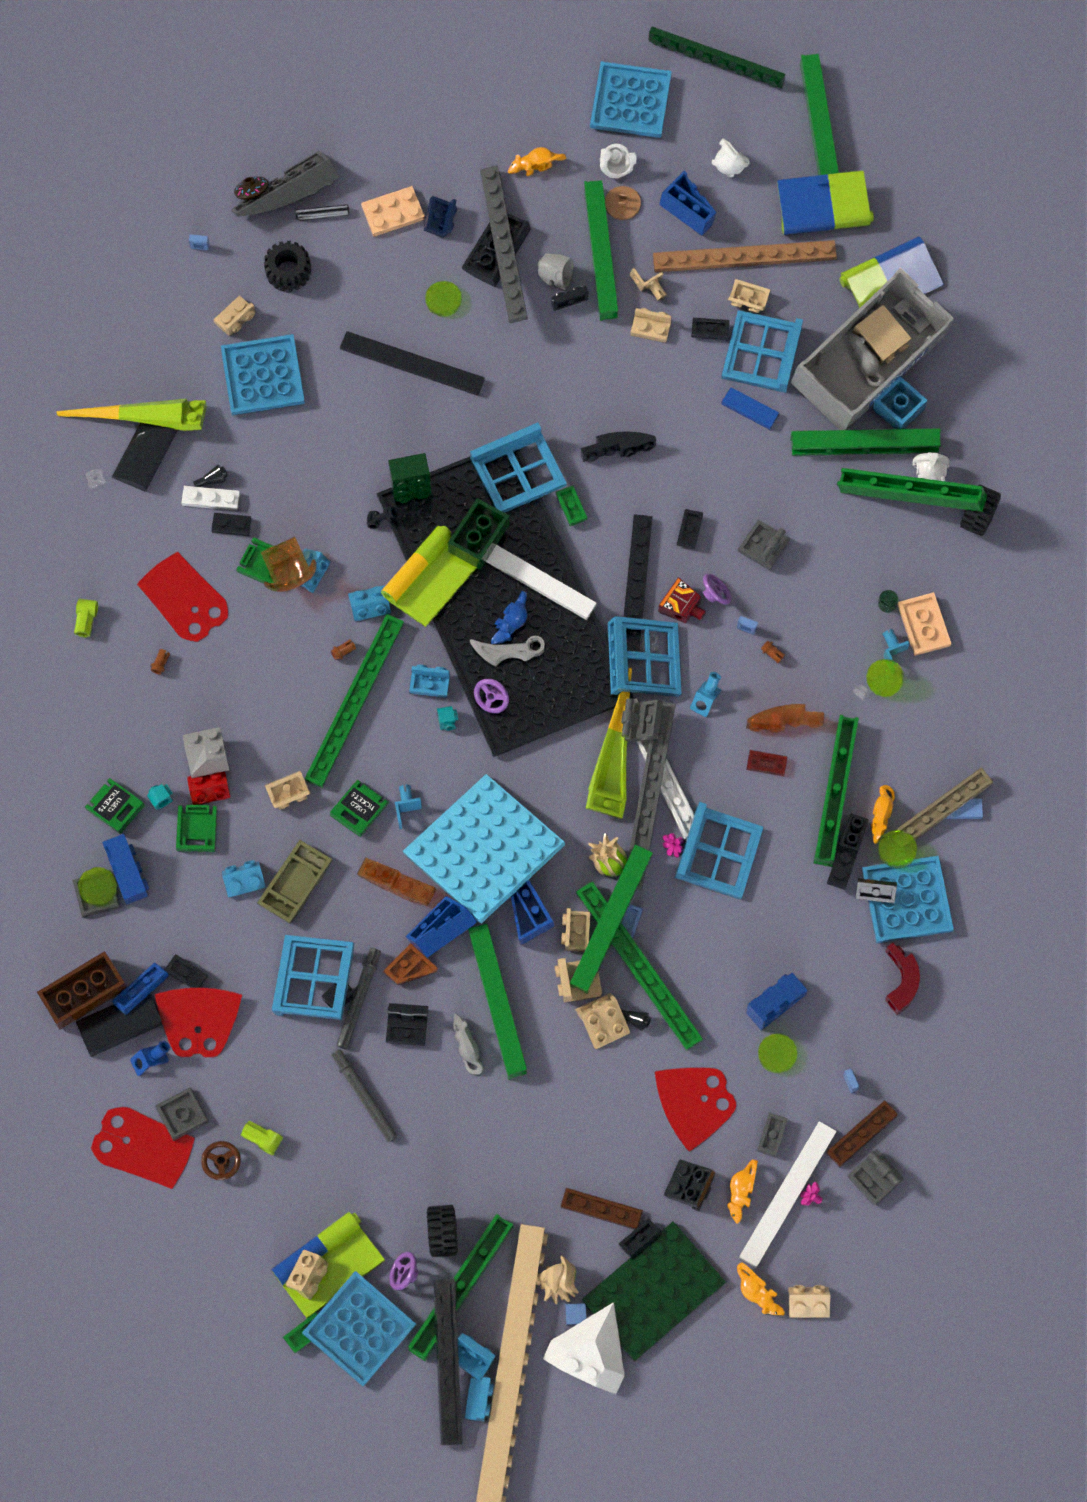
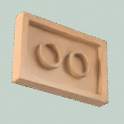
(392, 211)
(924, 624)

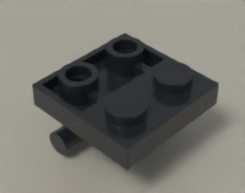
(407, 1024)
(690, 1184)

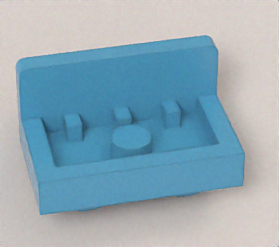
(321, 566)
(368, 603)
(429, 681)
(243, 878)
(474, 1357)
(477, 1402)

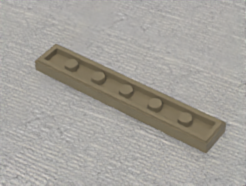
(947, 804)

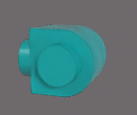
(447, 718)
(160, 796)

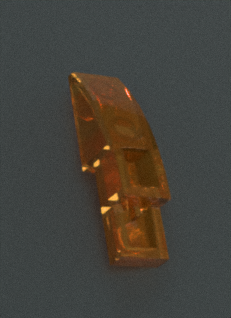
(777, 717)
(395, 882)

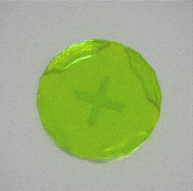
(443, 298)
(885, 677)
(897, 849)
(97, 886)
(777, 1053)

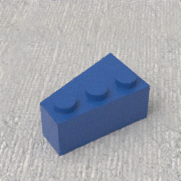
(687, 204)
(126, 869)
(529, 913)
(440, 926)
(776, 1000)

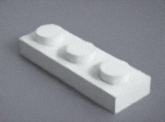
(210, 498)

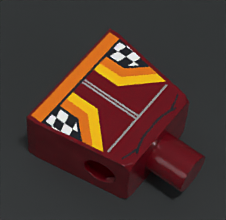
(681, 602)

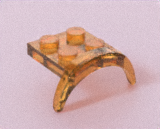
(287, 566)

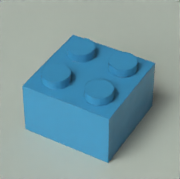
(900, 404)

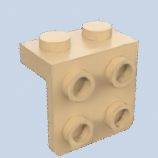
(566, 972)

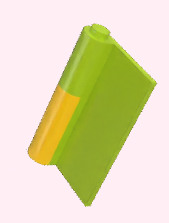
(428, 578)

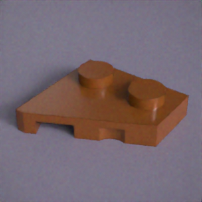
(409, 966)

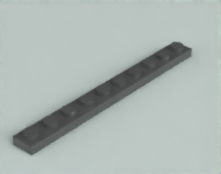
(503, 244)
(652, 783)

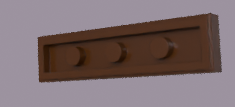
(862, 1133)
(601, 1208)

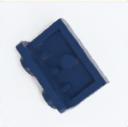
(440, 216)

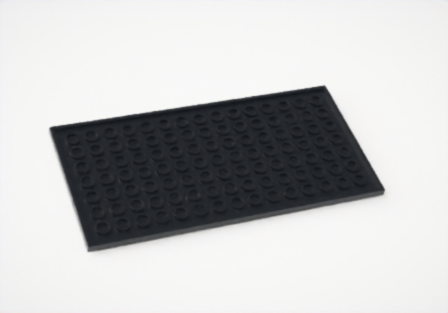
(573, 672)

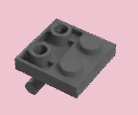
(764, 544)
(641, 720)
(875, 1177)

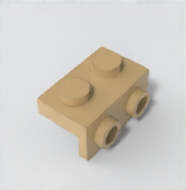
(749, 295)
(287, 790)
(577, 930)
(307, 1274)
(809, 1301)

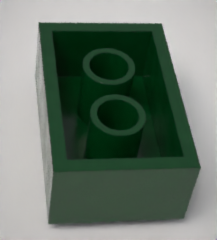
(410, 477)
(478, 533)

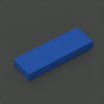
(750, 408)
(140, 988)

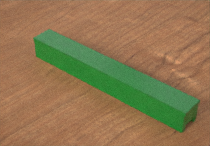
(818, 114)
(600, 250)
(865, 441)
(912, 489)
(836, 791)
(611, 919)
(497, 1001)
(465, 1281)

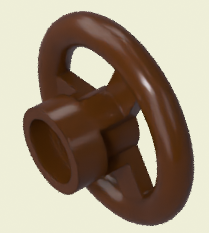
(221, 1167)

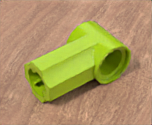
(86, 612)
(265, 1139)

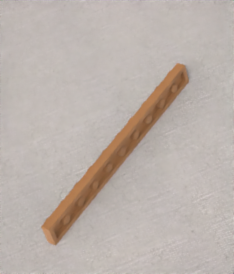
(744, 256)

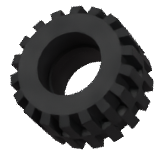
(287, 279)
(977, 521)
(442, 1231)

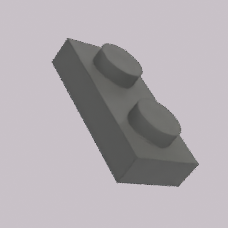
(772, 1134)

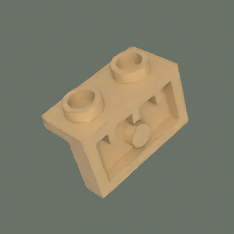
(235, 315)
(651, 325)

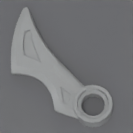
(496, 653)

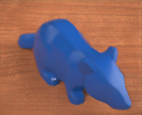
(514, 618)

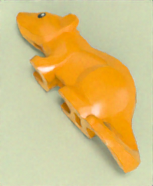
(537, 159)
(882, 811)
(740, 1186)
(754, 1290)

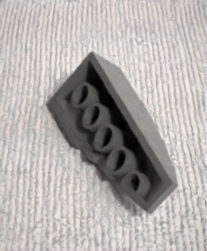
(298, 182)

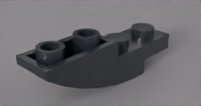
(624, 442)
(847, 851)

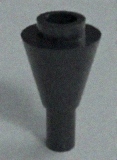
(215, 475)
(638, 1019)

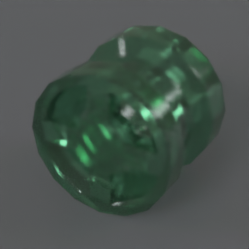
(891, 598)

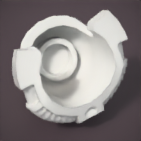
(729, 160)
(616, 161)
(931, 466)

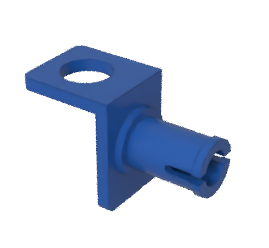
(150, 1057)

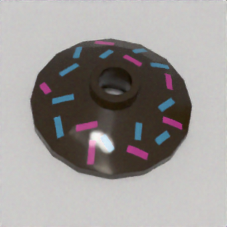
(251, 187)

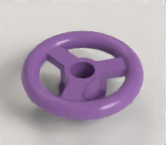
(714, 591)
(494, 692)
(405, 1272)

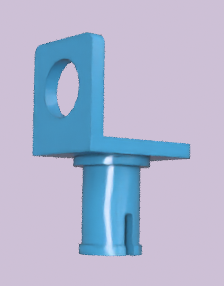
(893, 644)
(707, 693)
(407, 803)

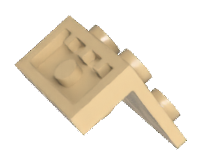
(603, 1020)

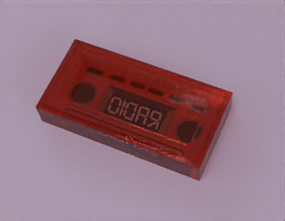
(766, 763)

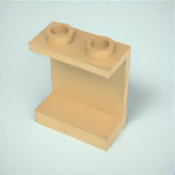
(883, 334)

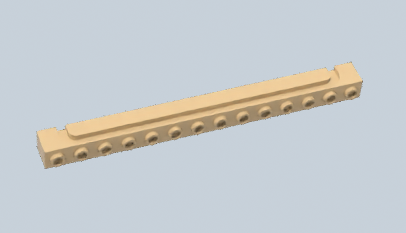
(510, 1365)

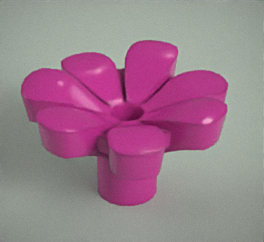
(673, 844)
(811, 1195)

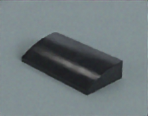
(483, 261)
(144, 455)
(112, 1027)

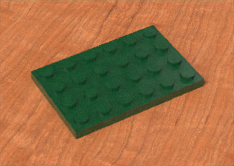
(656, 1290)

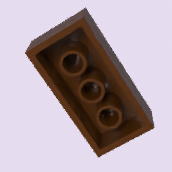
(82, 990)

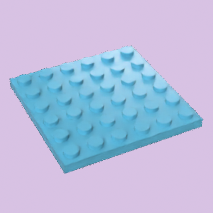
(483, 848)

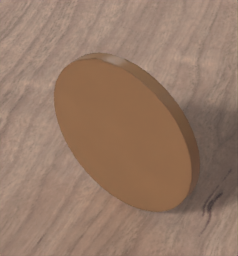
(622, 203)

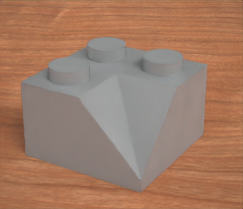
(205, 752)

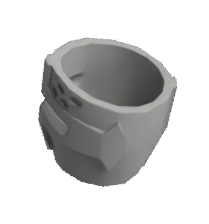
(556, 270)

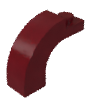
(910, 974)

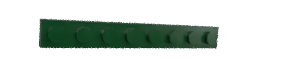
(716, 57)

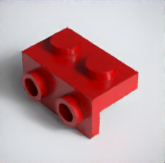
(208, 788)

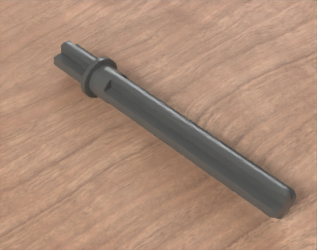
(358, 998)
(363, 1094)

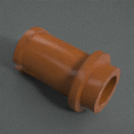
(343, 649)
(772, 651)
(160, 661)

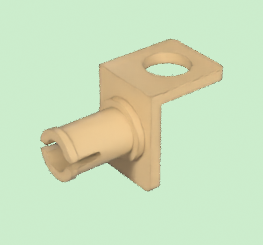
(652, 284)

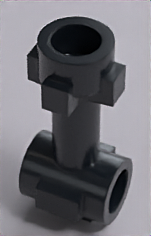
(375, 517)

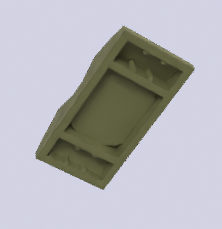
(295, 881)

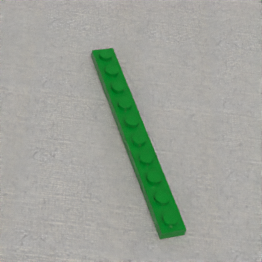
(354, 701)
(643, 972)

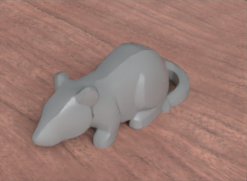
(867, 360)
(467, 1046)

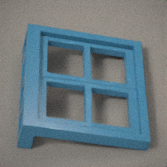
(787, 356)
(506, 446)
(618, 656)
(693, 843)
(286, 973)

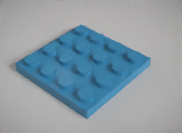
(630, 99)
(262, 374)
(919, 902)
(359, 1328)

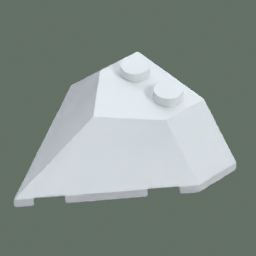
(591, 1351)

